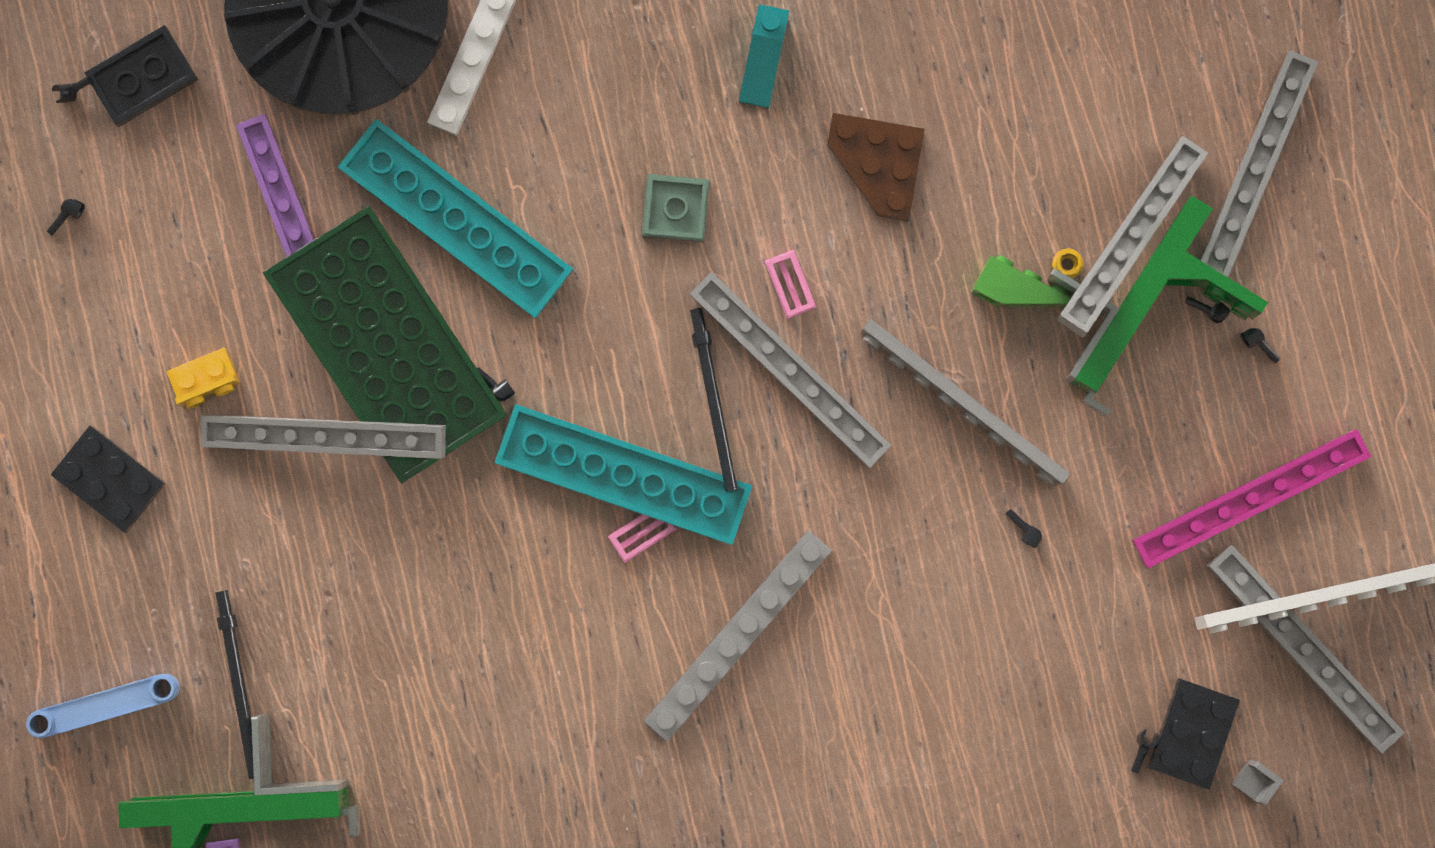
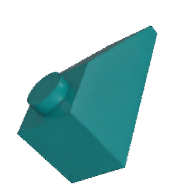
(764, 56)

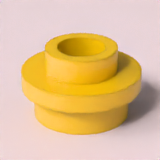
(1073, 256)

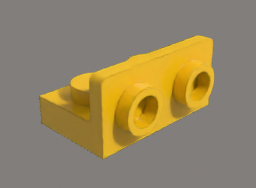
(203, 378)

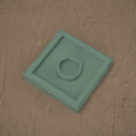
(675, 208)

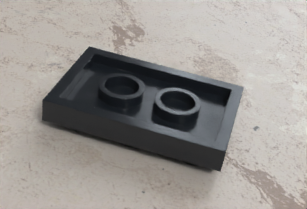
(141, 76)
(108, 479)
(1193, 733)

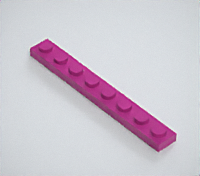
(1251, 498)

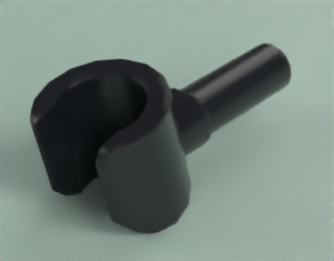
(69, 91)
(69, 207)
(1216, 313)
(1255, 336)
(501, 390)
(1032, 535)
(1143, 749)

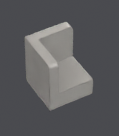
(1257, 782)

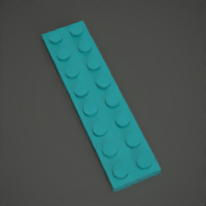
(455, 218)
(622, 474)

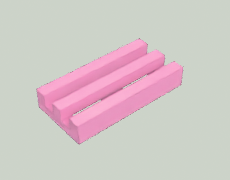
(801, 279)
(620, 546)

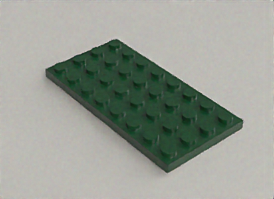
(383, 336)

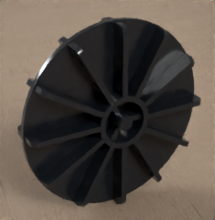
(335, 52)

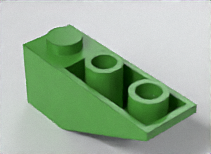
(1009, 287)

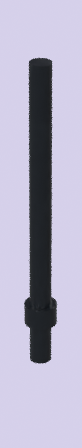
(702, 341)
(227, 623)

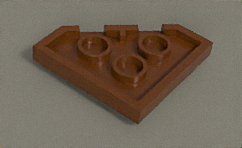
(879, 160)

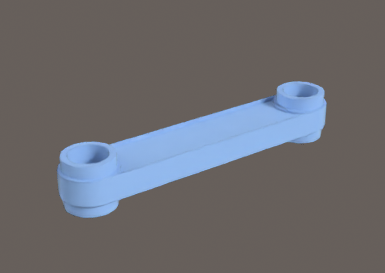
(102, 706)

